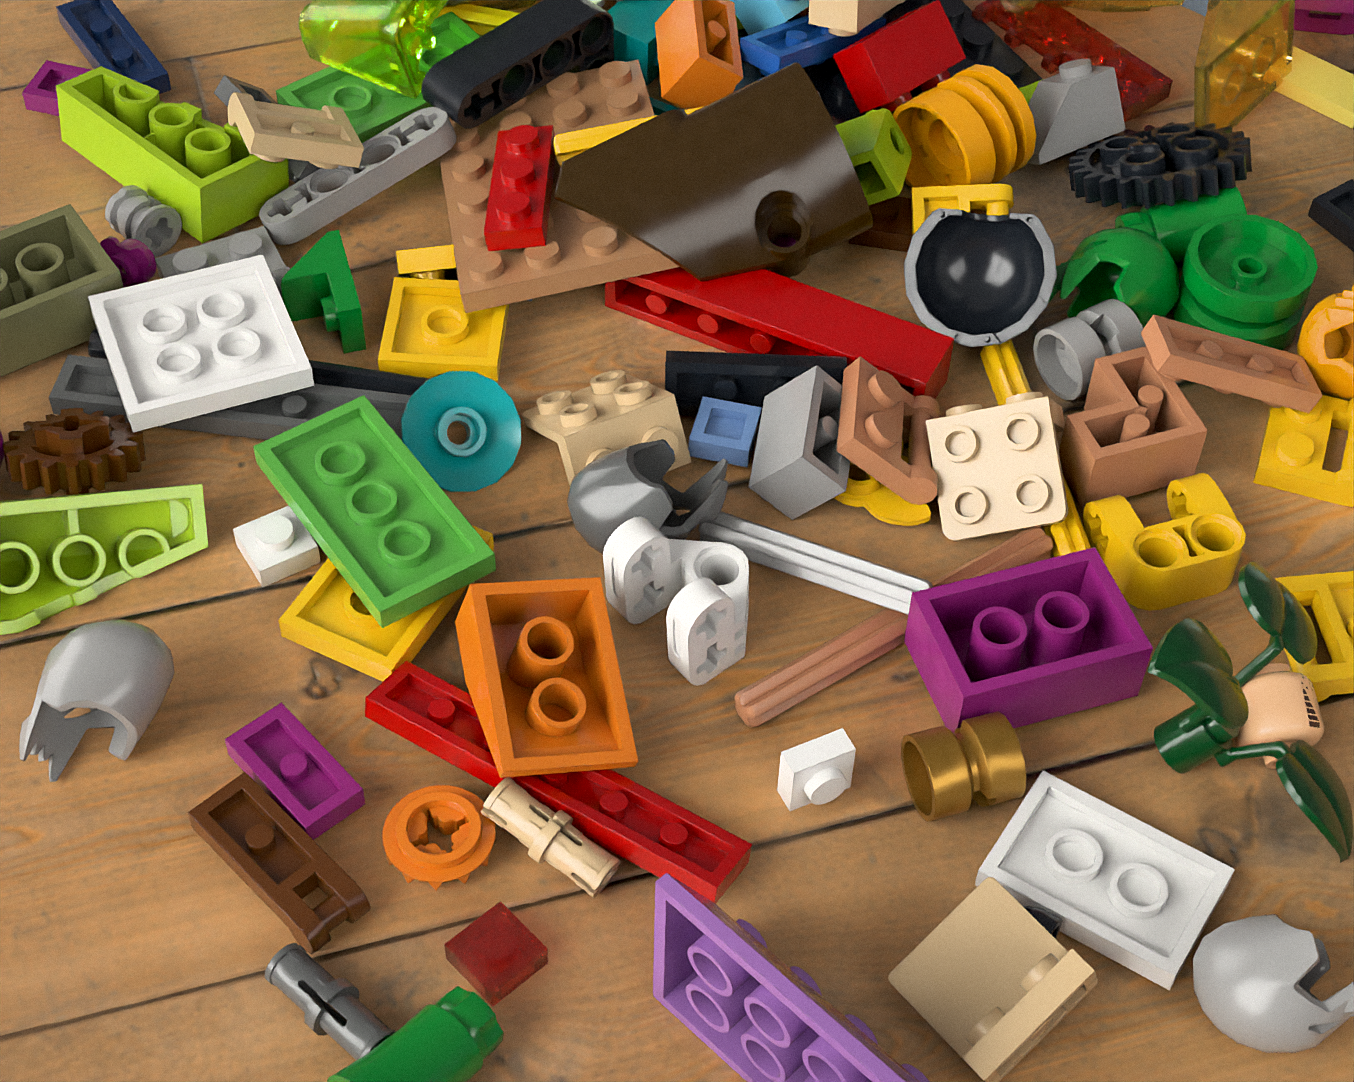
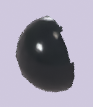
(979, 274)

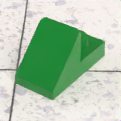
(325, 287)

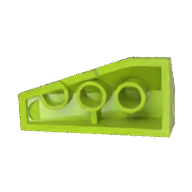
(81, 545)

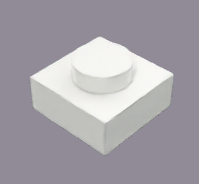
(276, 546)
(816, 770)

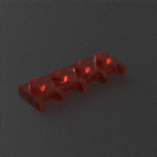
(1066, 38)

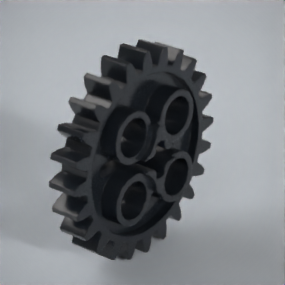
(1160, 165)

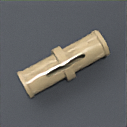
(550, 837)

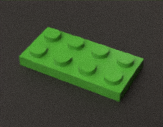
(366, 103)
(374, 510)

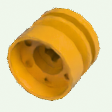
(967, 130)

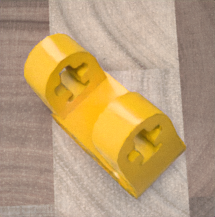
(1172, 559)

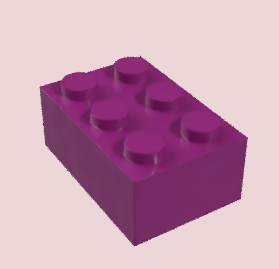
(1027, 641)

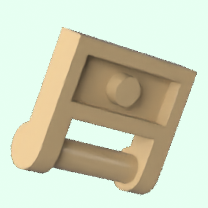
(295, 132)

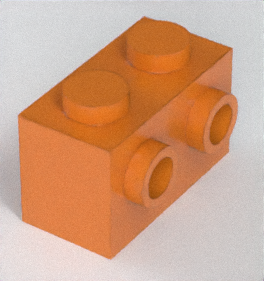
(698, 52)

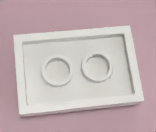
(1107, 878)

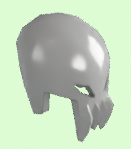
(102, 666)
(1258, 981)

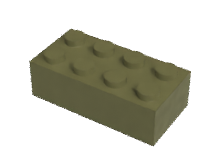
(45, 286)

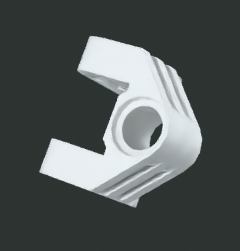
(698, 580)

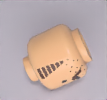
(1280, 709)

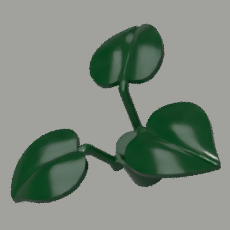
(1203, 670)

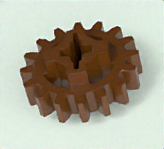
(74, 452)

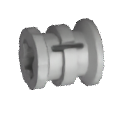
(144, 219)

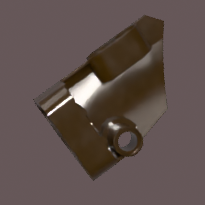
(728, 181)

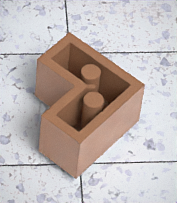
(1132, 433)

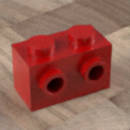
(899, 58)

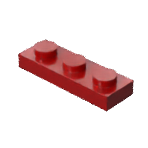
(520, 188)

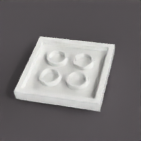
(199, 342)

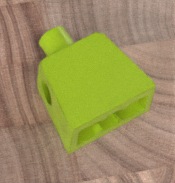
(877, 153)

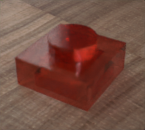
(496, 953)

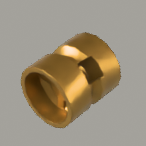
(972, 763)

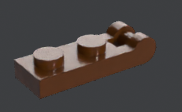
(278, 861)

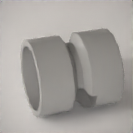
(1069, 347)

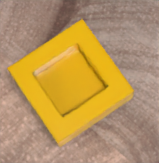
(426, 262)

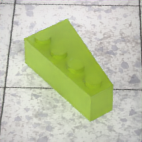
(167, 151)

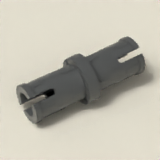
(314, 989)

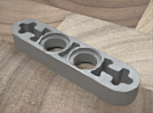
(334, 192)

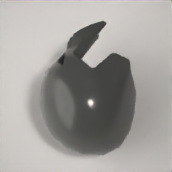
(632, 485)

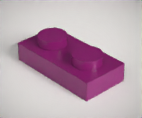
(295, 770)

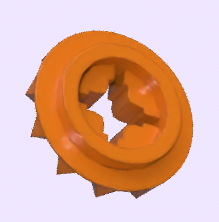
(450, 811)

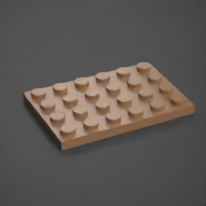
(578, 245)

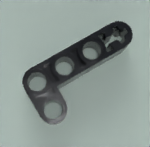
(519, 59)

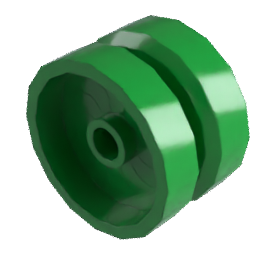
(1246, 279)

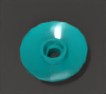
(490, 426)

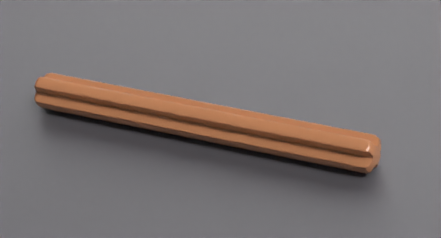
(870, 637)

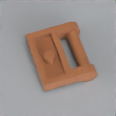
(872, 427)

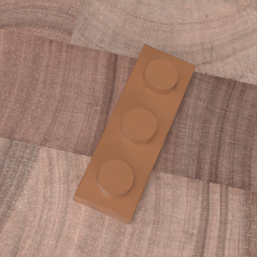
(1230, 364)

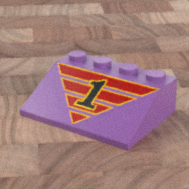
(751, 1004)

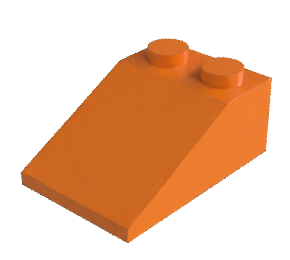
(545, 676)

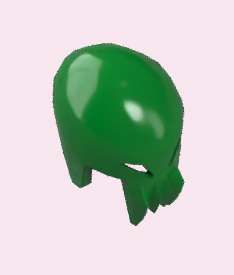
(1123, 267)

